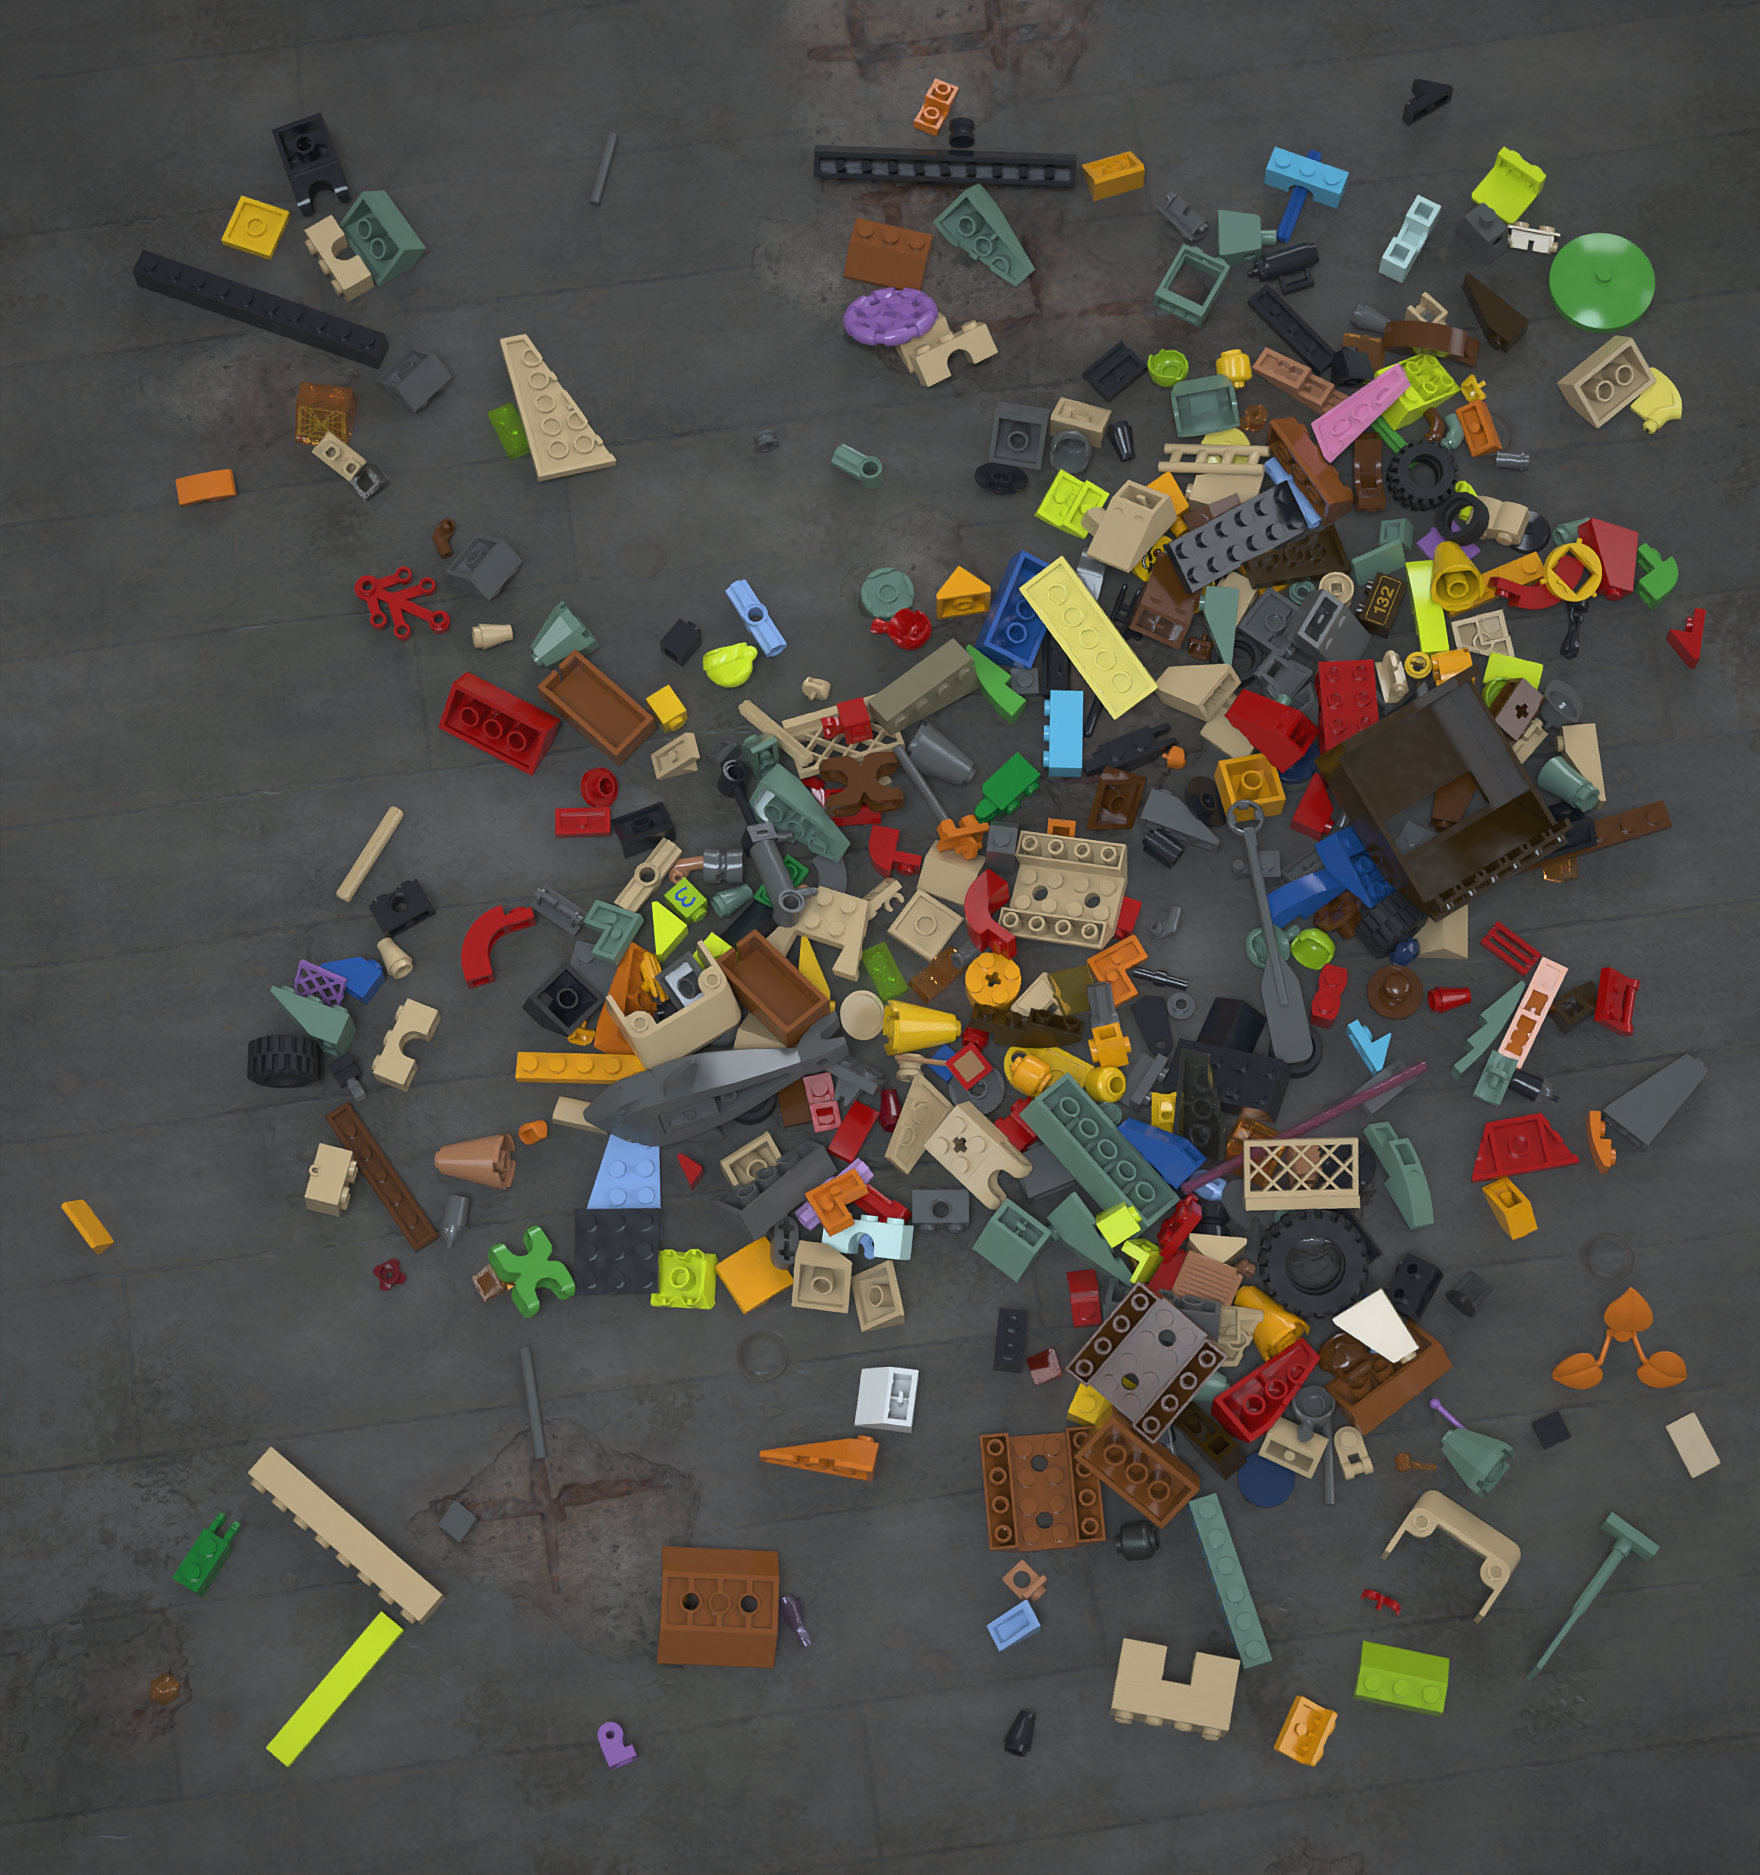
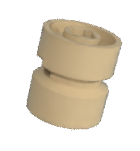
(1339, 586)

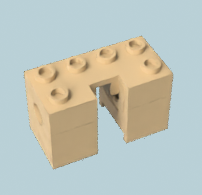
(1196, 1707)

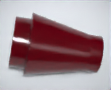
(889, 1110)

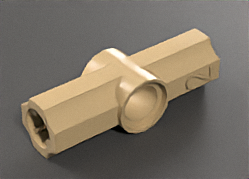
(658, 863)

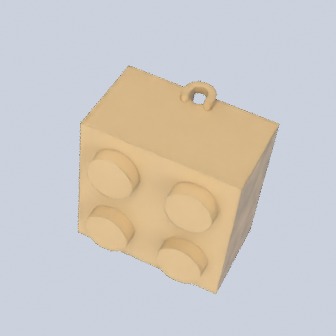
(329, 1184)

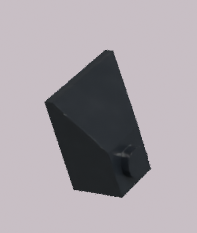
(563, 1001)

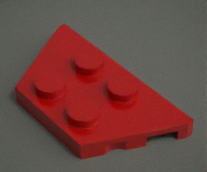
(1520, 1148)

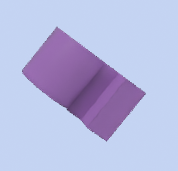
(612, 1743)

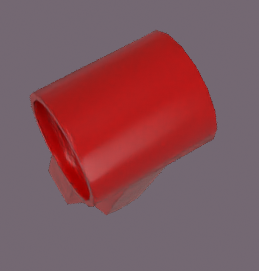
(878, 1205)

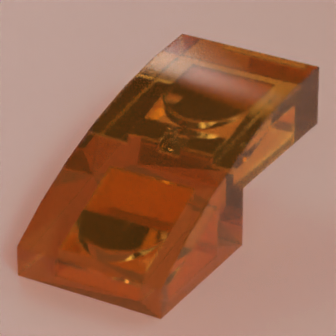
(936, 976)

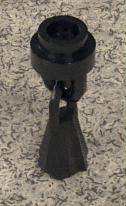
(1571, 642)

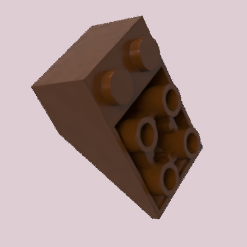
(1163, 605)

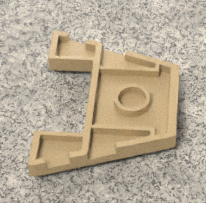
(832, 920)

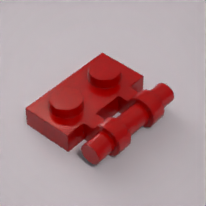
(1179, 1225)

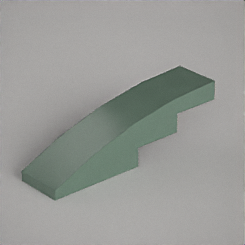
(1492, 1023)

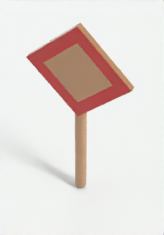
(966, 1065)

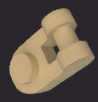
(1347, 1444)

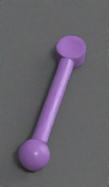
(1436, 1404)

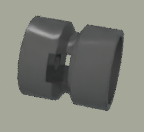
(723, 866)

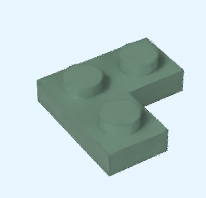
(618, 930)

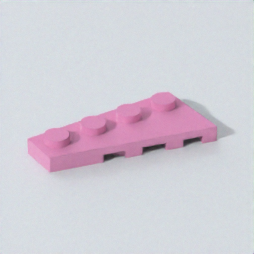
(1353, 415)

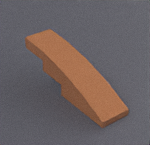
(1298, 381)

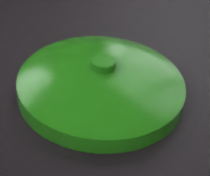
(1601, 283)

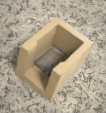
(1427, 311)

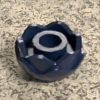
(1405, 952)

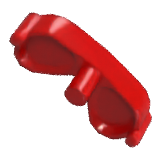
(1392, 1604)

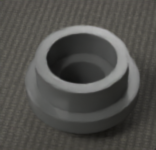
(1180, 1014)

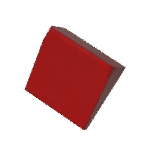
(692, 1171)

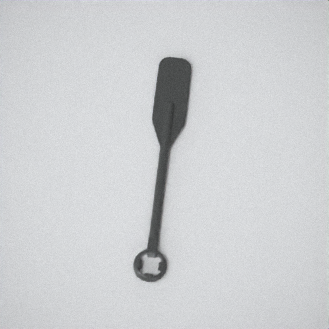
(1279, 984)

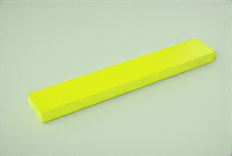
(335, 1689)

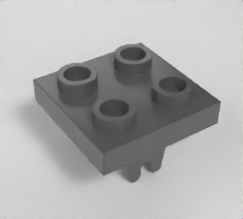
(855, 1079)

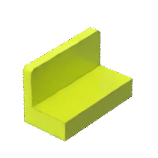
(1148, 1257)

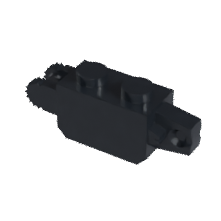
(1130, 750)

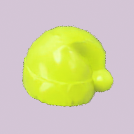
(730, 664)

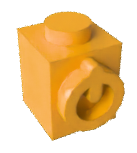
(1109, 1046)

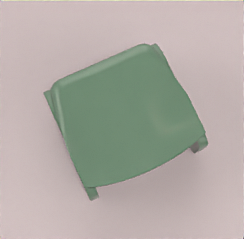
(1204, 406)

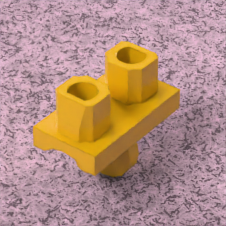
(1163, 1110)

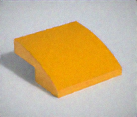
(752, 1276)

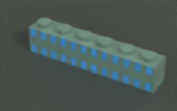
(1229, 1583)

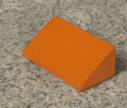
(1478, 428)

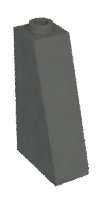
(1652, 1104)

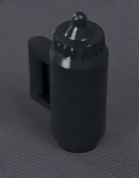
(1286, 262)

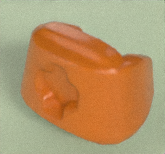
(1175, 758)
(533, 1132)

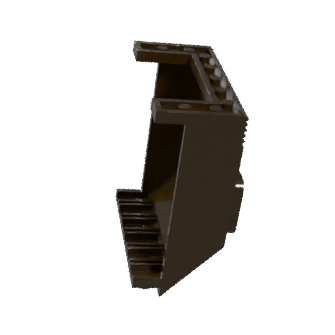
(1417, 754)

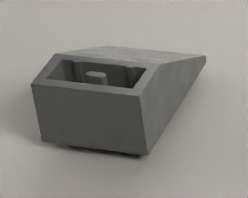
(1327, 629)

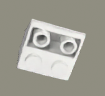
(887, 1398)

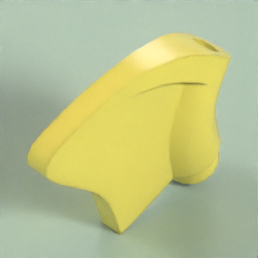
(1658, 403)

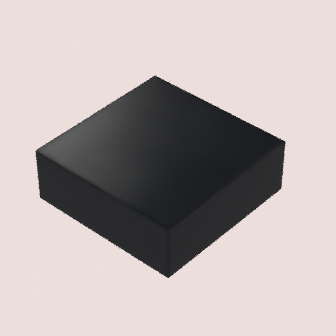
(1551, 1430)

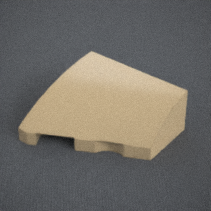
(1483, 634)
(1237, 1331)

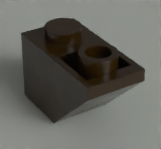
(1574, 1007)

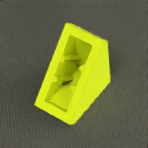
(668, 931)

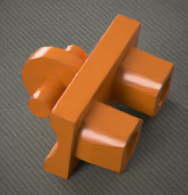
(963, 840)

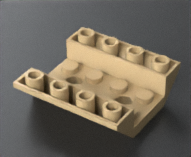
(1072, 874)

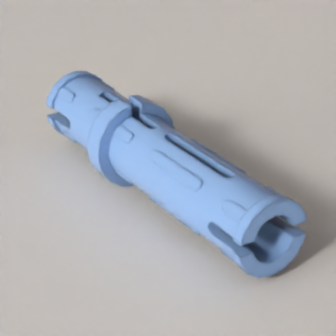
(1278, 474)

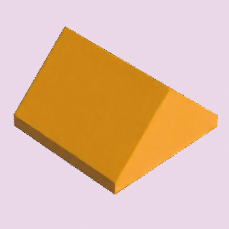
(1114, 175)
(962, 596)

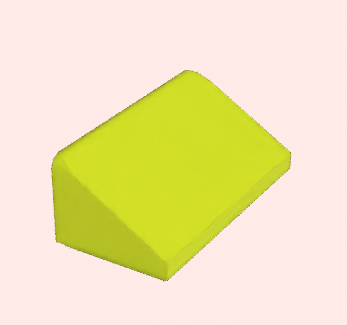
(1506, 666)

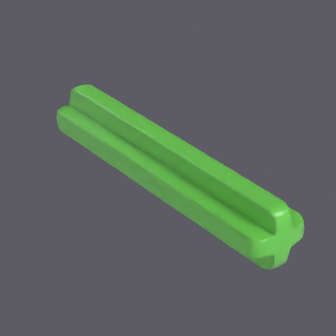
(1390, 437)

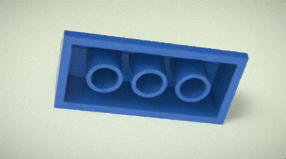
(1012, 626)

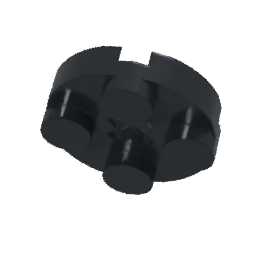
(1366, 1166)

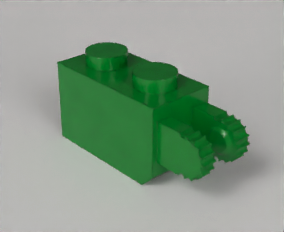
(1007, 789)
(206, 1557)

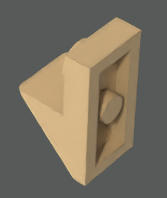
(676, 757)

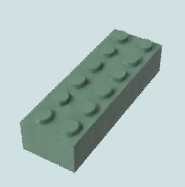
(1097, 1152)

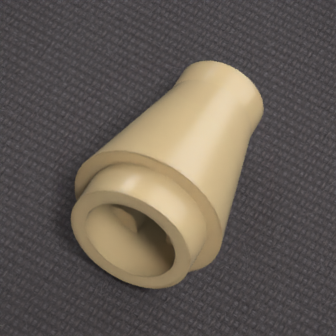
(490, 635)
(395, 959)

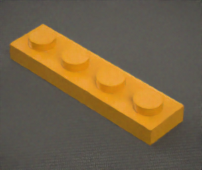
(1523, 571)

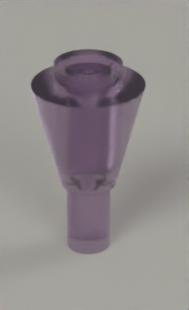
(792, 1614)

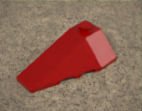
(1263, 1395)

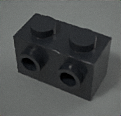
(1413, 1287)

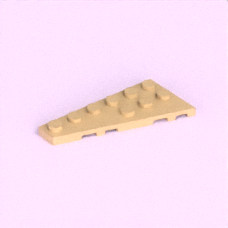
(552, 422)

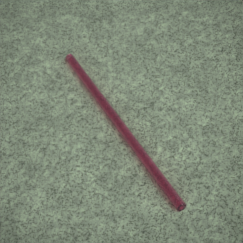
(1308, 1125)

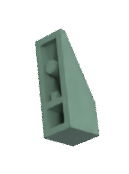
(1220, 617)
(760, 754)

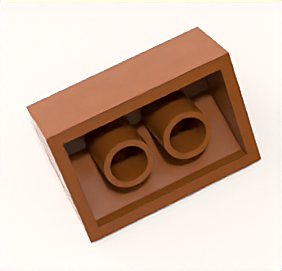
(888, 255)

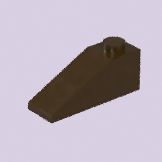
(1497, 319)
(1210, 1441)

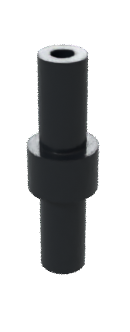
(1160, 978)

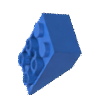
(1353, 866)

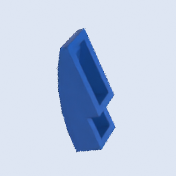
(1303, 897)

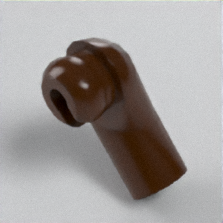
(442, 536)

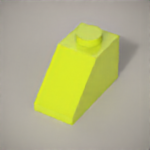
(1118, 1223)

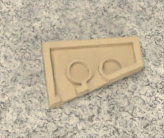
(919, 1119)

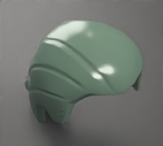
(1256, 946)

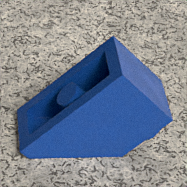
(362, 976)

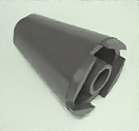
(938, 756)

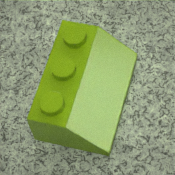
(1401, 1679)

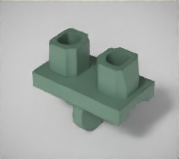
(1495, 1078)

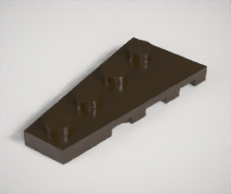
(1299, 561)

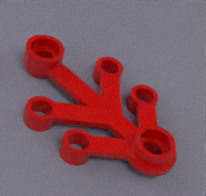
(399, 601)

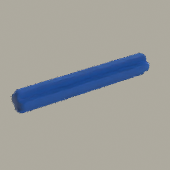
(1294, 206)

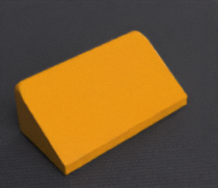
(88, 1225)

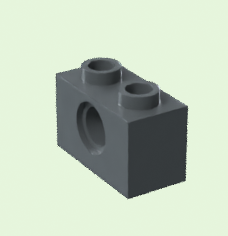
(953, 1200)

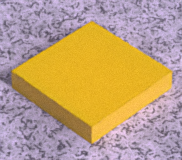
(256, 228)

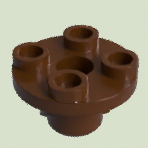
(1340, 915)
(1394, 992)

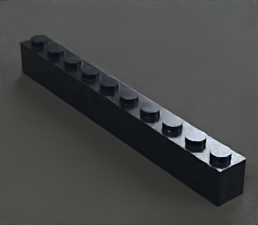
(945, 165)
(260, 309)

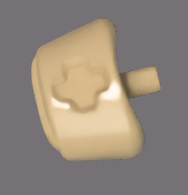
(816, 688)

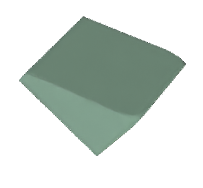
(1397, 529)

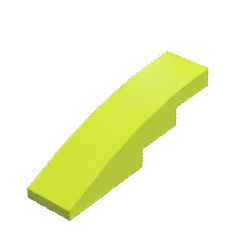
(1427, 614)

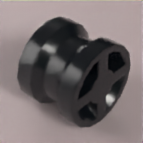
(961, 132)

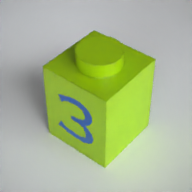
(687, 902)

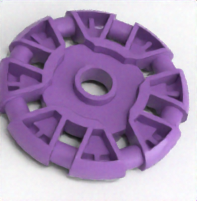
(890, 316)

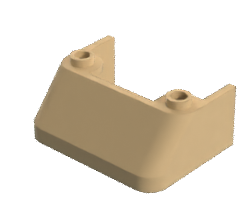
(689, 1027)
(1439, 1511)

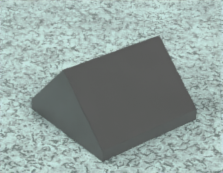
(681, 981)

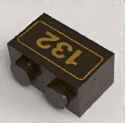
(1381, 605)

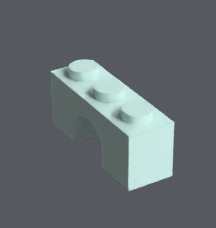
(1410, 240)
(890, 1239)

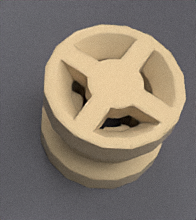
(908, 1069)

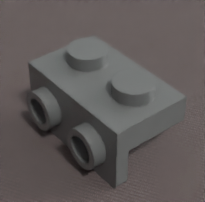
(1143, 1081)

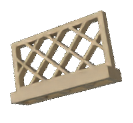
(809, 728)
(1301, 1198)

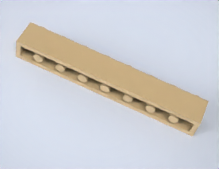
(347, 1536)

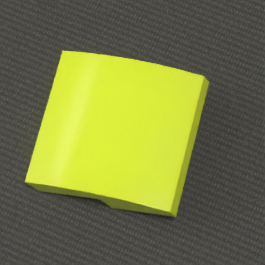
(1068, 502)

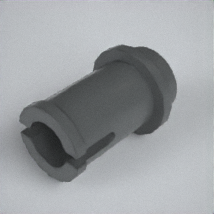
(1512, 460)

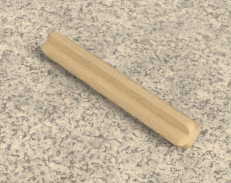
(768, 726)
(370, 854)

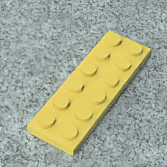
(1089, 637)

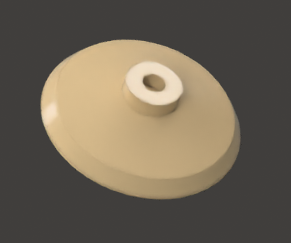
(862, 1015)

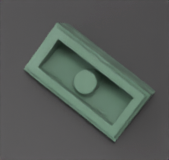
(1382, 559)

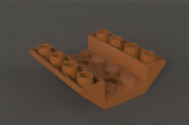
(1020, 1494)
(718, 1628)

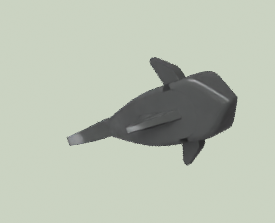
(709, 1088)

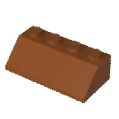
(1306, 463)
(1389, 1384)
(1136, 1469)

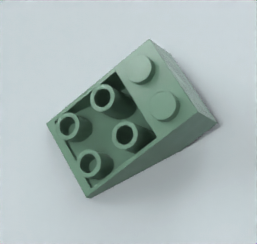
(324, 1025)

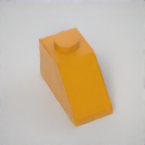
(1510, 1208)

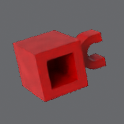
(852, 722)

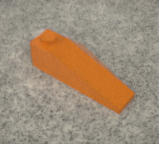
(629, 997)
(839, 1457)

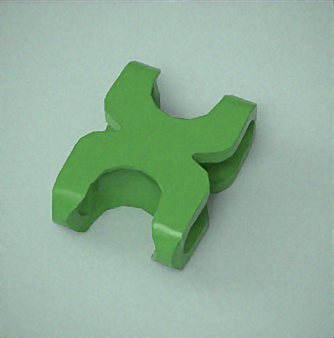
(531, 1271)

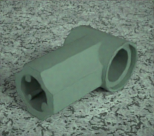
(857, 465)

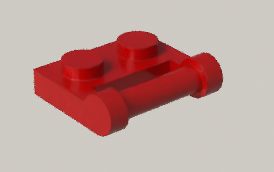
(1610, 1001)

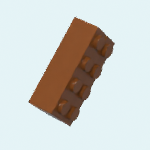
(597, 708)
(773, 989)

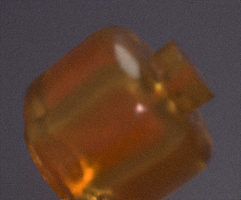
(164, 1689)

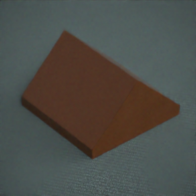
(1116, 800)

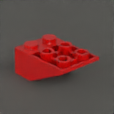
(1272, 728)

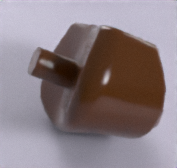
(1201, 648)

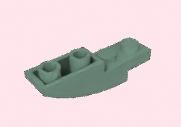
(1406, 1176)

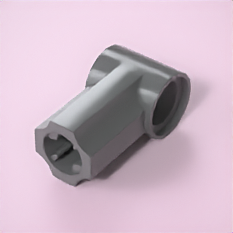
(1101, 1005)

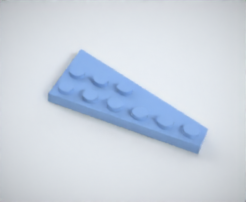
(627, 1177)

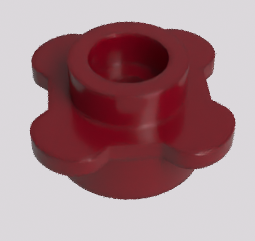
(381, 1272)

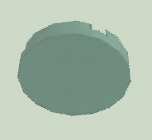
(887, 593)

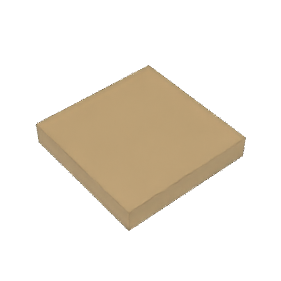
(925, 925)

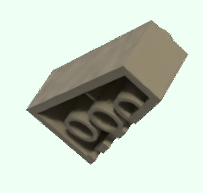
(925, 688)

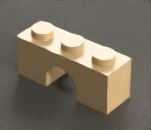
(348, 276)
(931, 360)
(413, 1022)

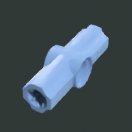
(764, 630)

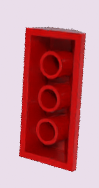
(498, 723)

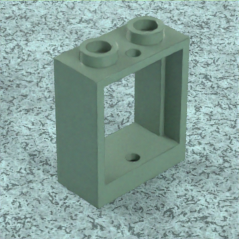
(1180, 306)

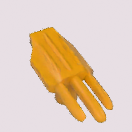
(650, 968)

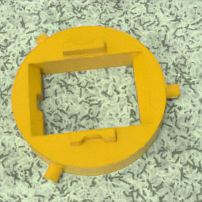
(1587, 558)

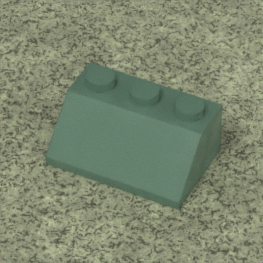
(381, 236)

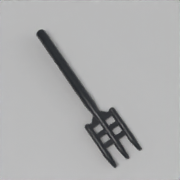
(1127, 634)

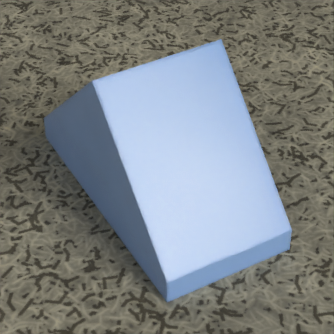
(1014, 1626)

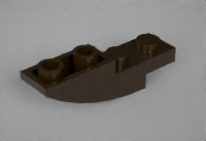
(1036, 1031)

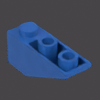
(1169, 1153)

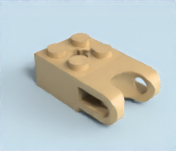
(981, 1157)

